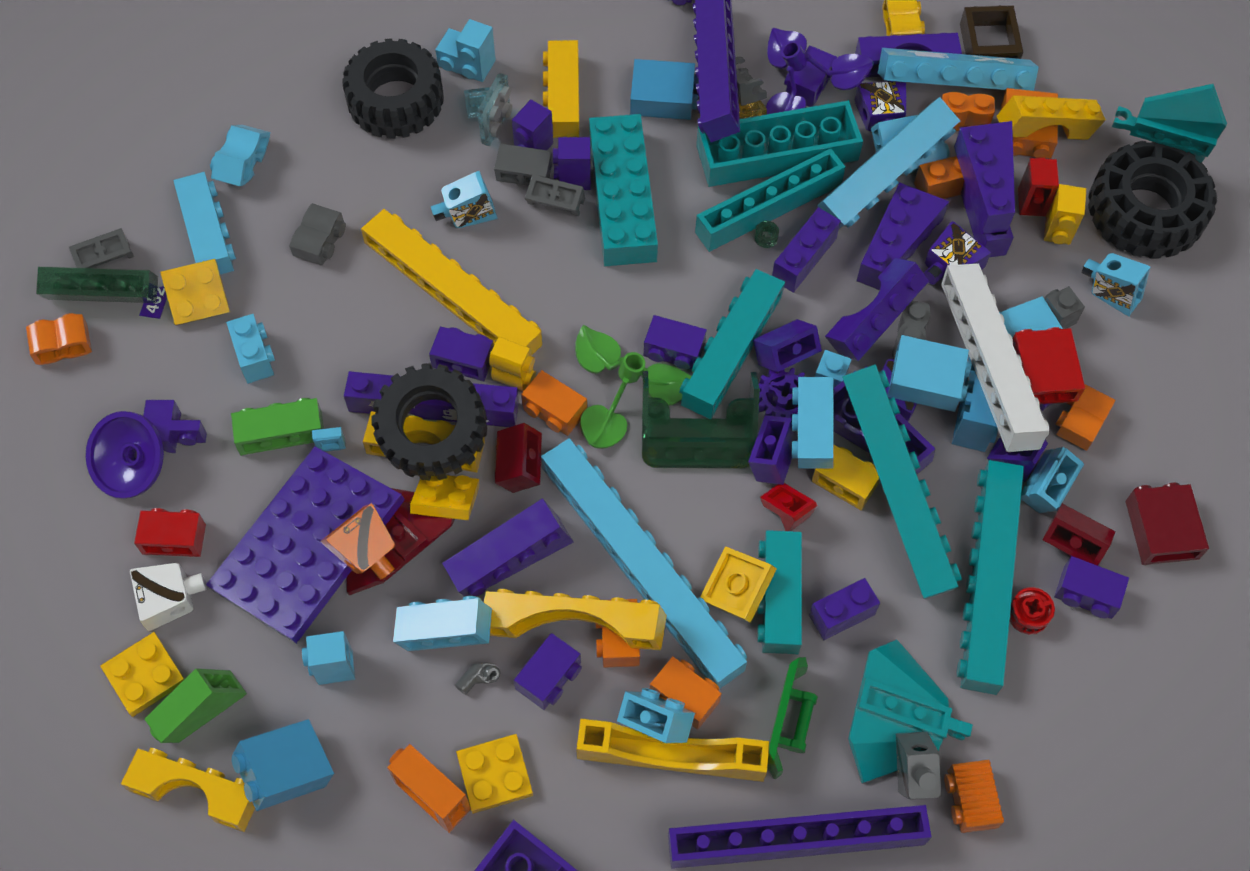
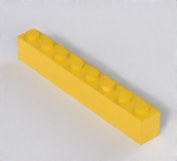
(447, 282)

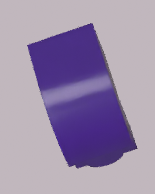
(166, 418)

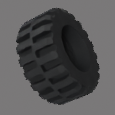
(389, 63)
(418, 387)

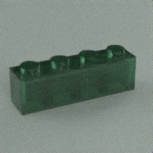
(97, 284)

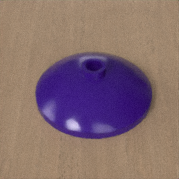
(113, 450)

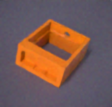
(428, 787)

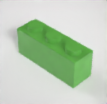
(276, 426)

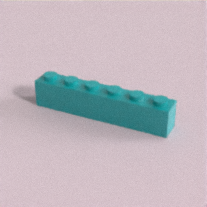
(769, 199)
(732, 343)

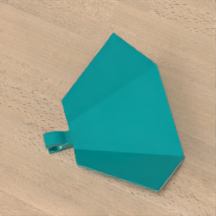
(1179, 119)
(893, 700)

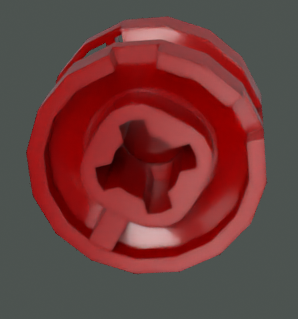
(1032, 610)

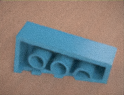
(974, 419)

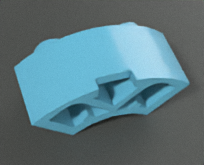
(239, 154)

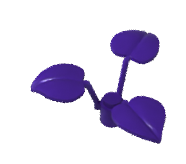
(789, 49)

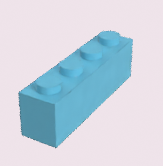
(202, 221)

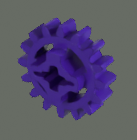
(772, 391)

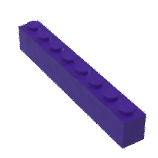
(716, 69)
(798, 836)

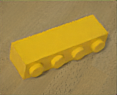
(562, 86)

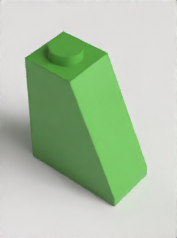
(193, 704)

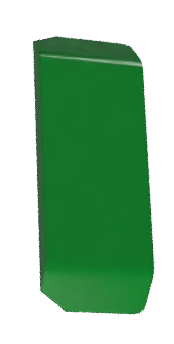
(796, 669)

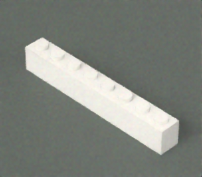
(994, 358)

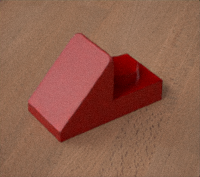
(789, 504)

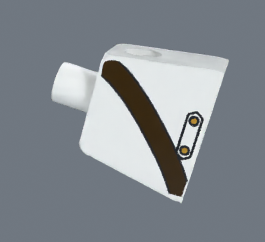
(164, 593)

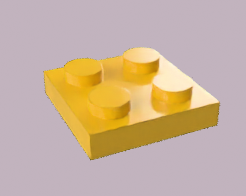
(195, 291)
(445, 497)
(738, 584)
(142, 674)
(494, 773)

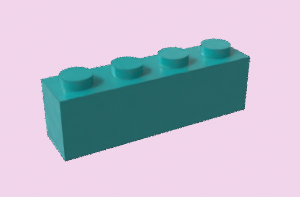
(783, 598)

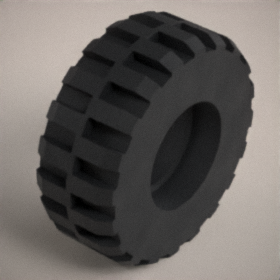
(1142, 228)

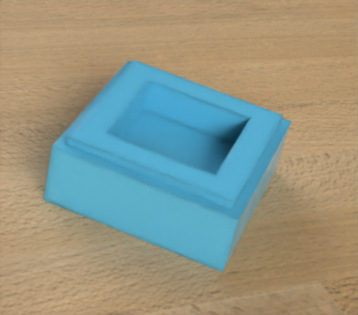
(329, 439)

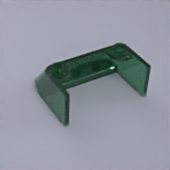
(699, 441)

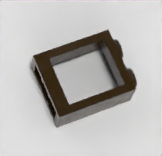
(991, 16)

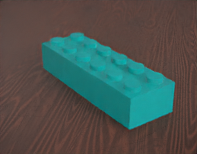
(779, 142)
(623, 190)

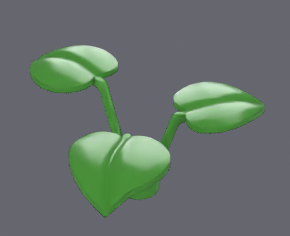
(594, 353)

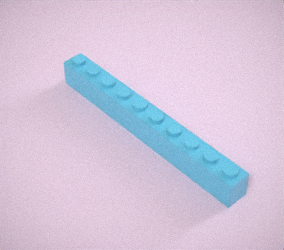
(643, 563)

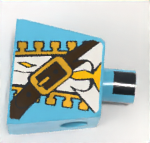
(466, 202)
(1118, 281)

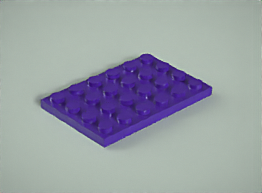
(280, 564)

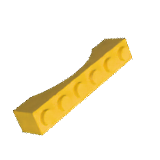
(636, 623)
(715, 757)

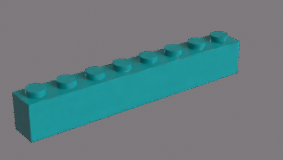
(900, 481)
(991, 578)

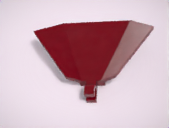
(410, 535)

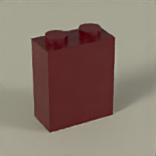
(1166, 524)

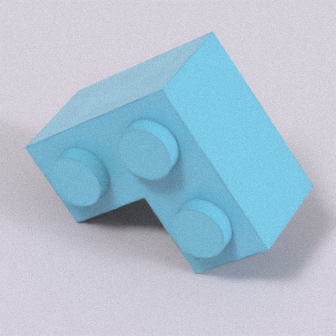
(468, 51)

